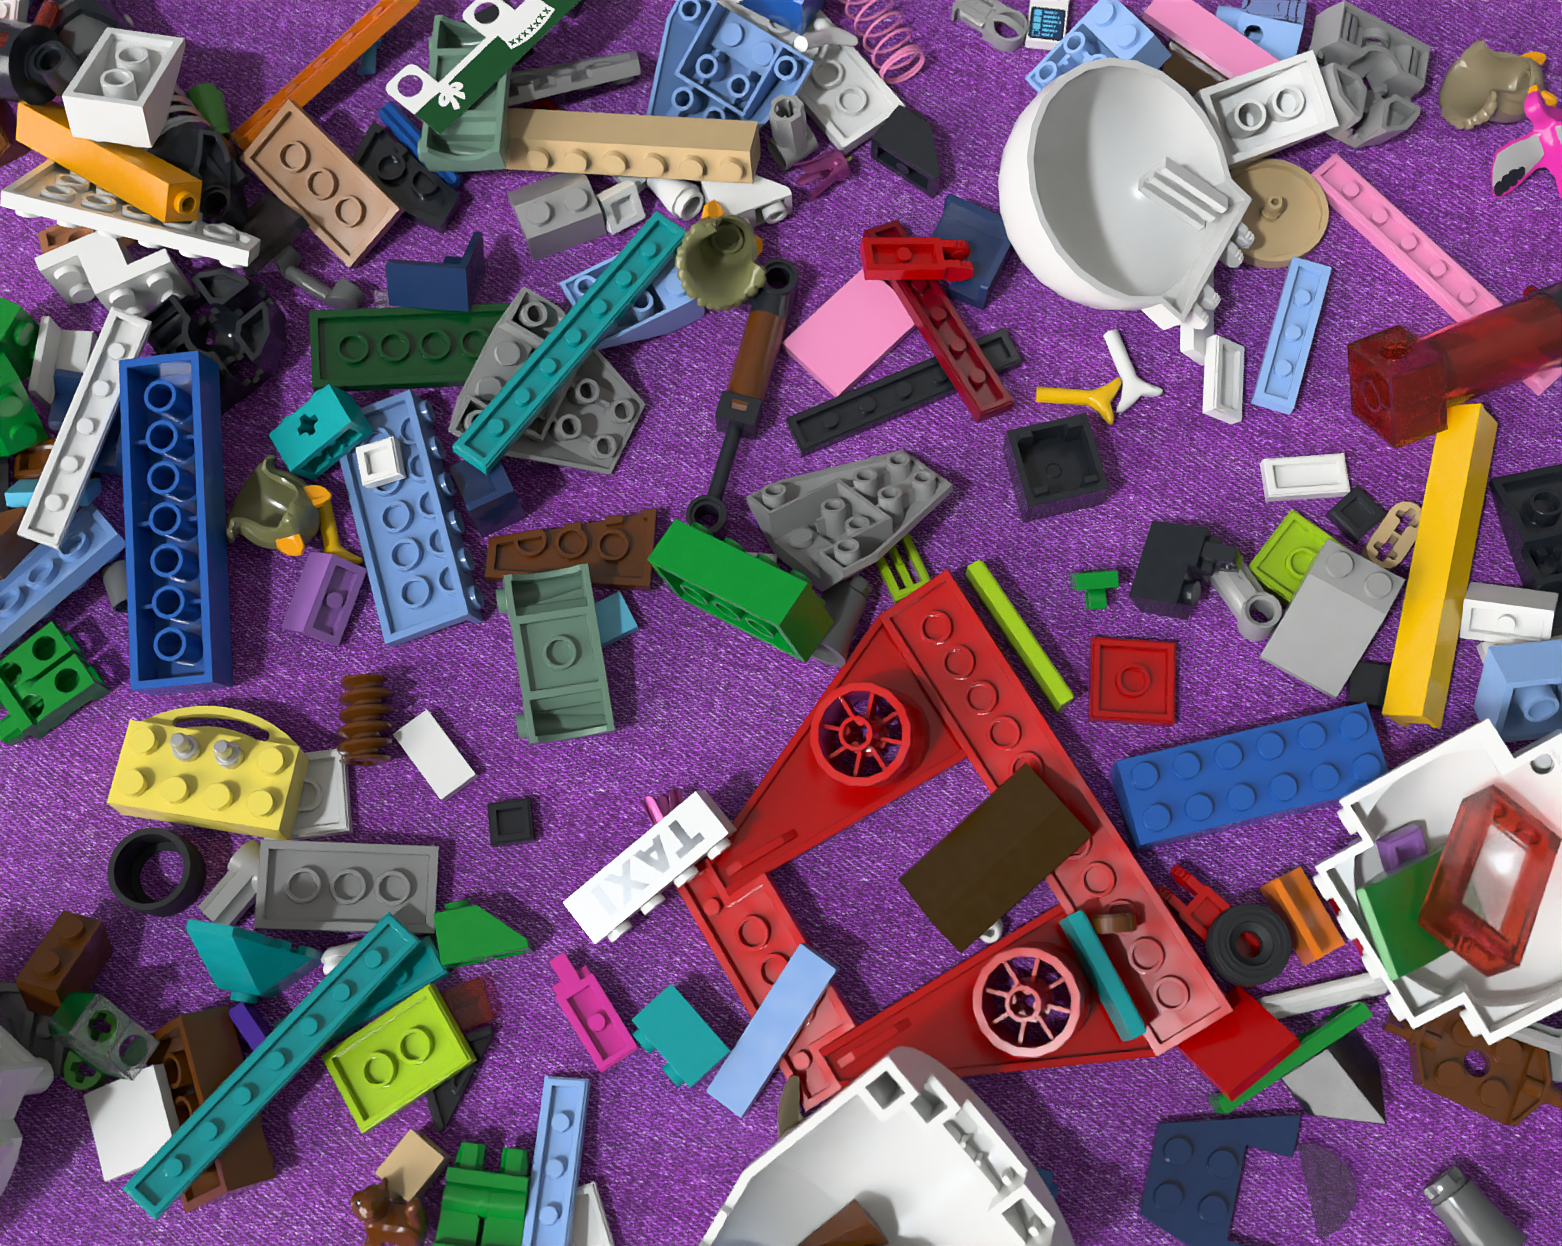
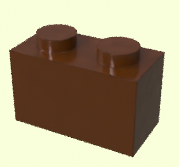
(64, 962)

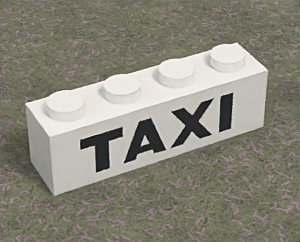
(650, 866)

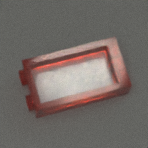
(1490, 881)

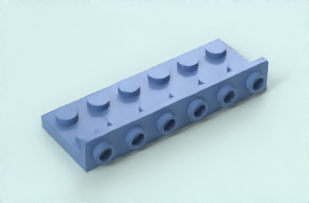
(411, 528)

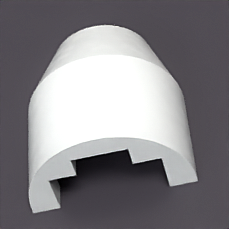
(912, 1154)

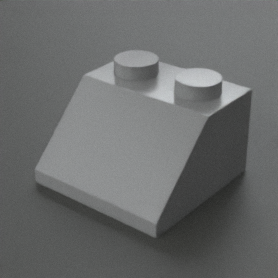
(557, 213)

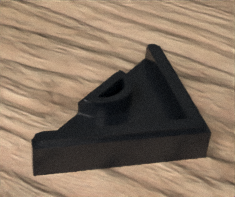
(447, 1096)

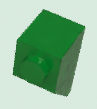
(474, 936)

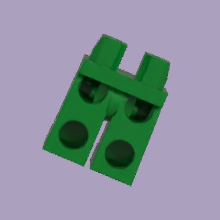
(45, 684)
(487, 1195)

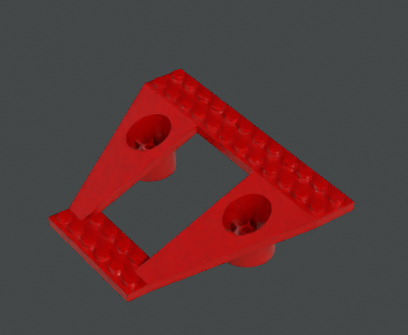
(953, 705)

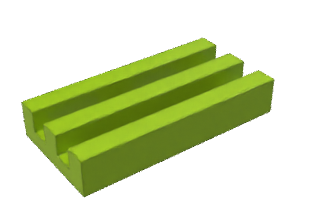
(917, 564)

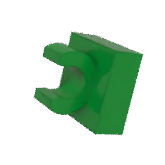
(1094, 585)

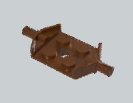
(1514, 1073)

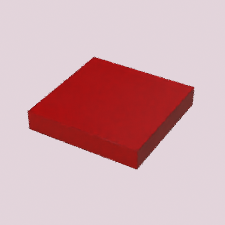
(1132, 681)
(1239, 1046)

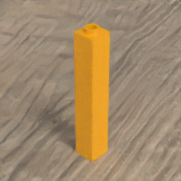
(117, 168)

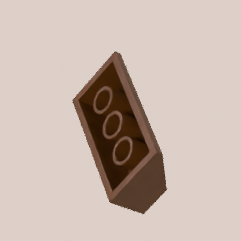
(198, 1057)

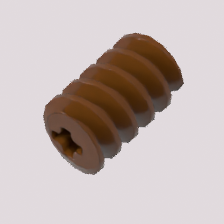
(364, 720)

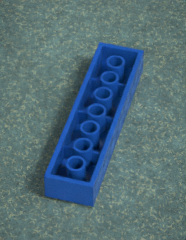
(175, 524)

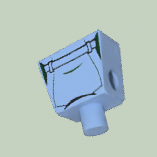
(1268, 23)

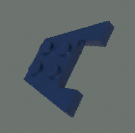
(1198, 1169)

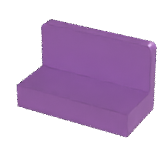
(324, 597)

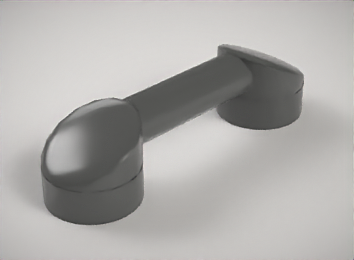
(341, 296)

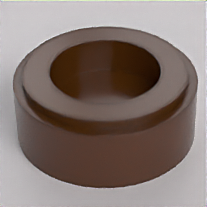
(1114, 923)

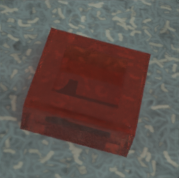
(469, 1004)

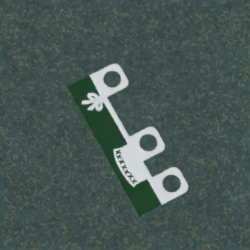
(504, 45)

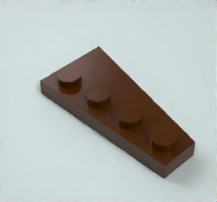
(611, 547)

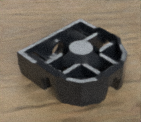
(255, 334)

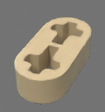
(1385, 532)

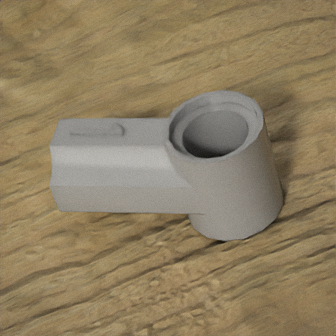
(791, 135)
(1243, 595)
(236, 889)

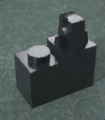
(1175, 564)

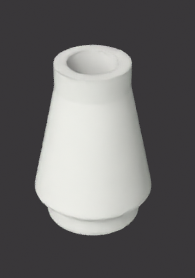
(678, 196)

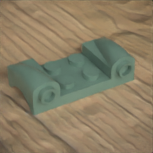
(480, 134)
(557, 655)

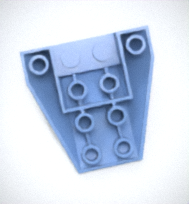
(722, 66)

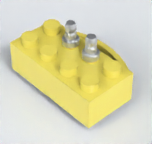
(210, 774)

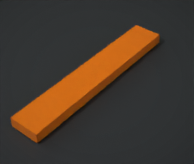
(326, 65)

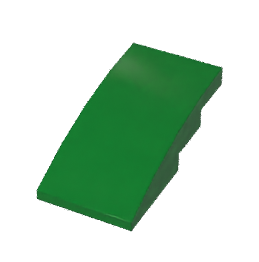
(1392, 910)

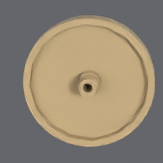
(1284, 214)

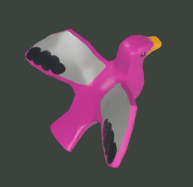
(1535, 150)

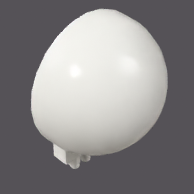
(1076, 202)

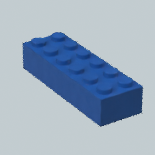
(1246, 777)

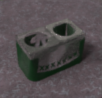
(70, 1029)

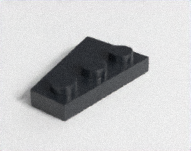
(416, 189)

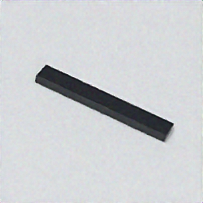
(889, 398)

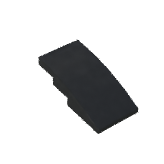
(1532, 525)

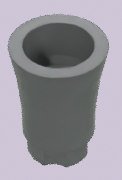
(845, 606)
(1469, 1212)

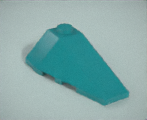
(249, 961)

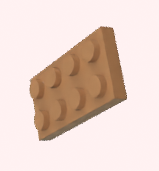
(322, 183)

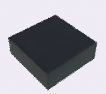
(1355, 514)
(1367, 684)
(511, 822)

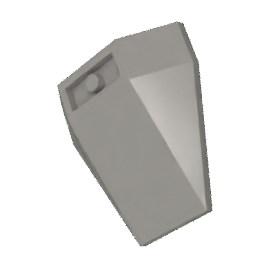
(582, 423)
(846, 515)

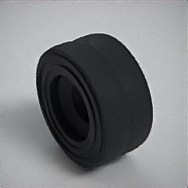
(1266, 927)

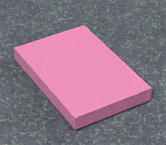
(850, 333)

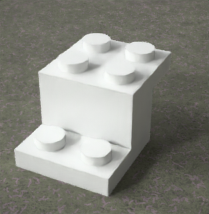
(111, 273)

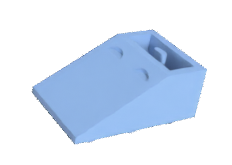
(1102, 33)
(656, 312)

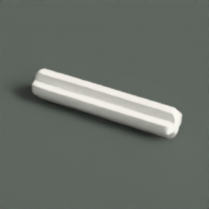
(1323, 995)

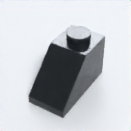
(908, 149)

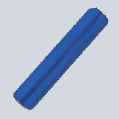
(409, 135)

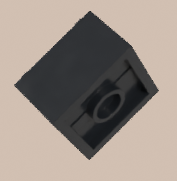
(1055, 467)

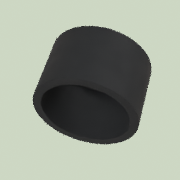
(131, 855)

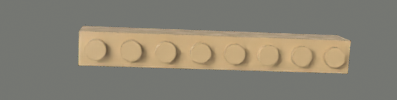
(633, 145)

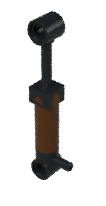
(742, 402)

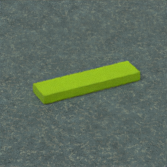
(1018, 636)

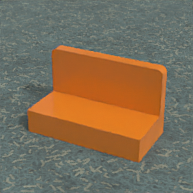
(1303, 914)

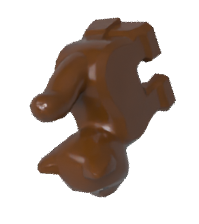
(389, 1220)

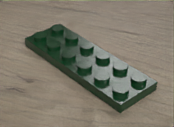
(398, 346)

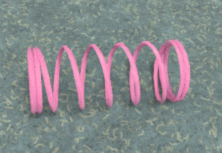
(907, 50)

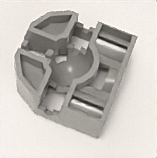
(1391, 66)

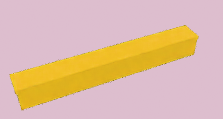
(1440, 568)

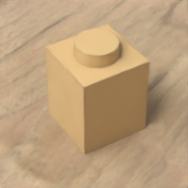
(413, 1166)

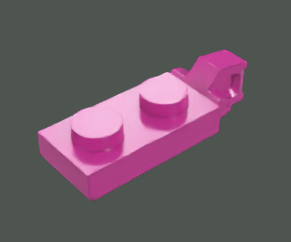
(592, 1014)

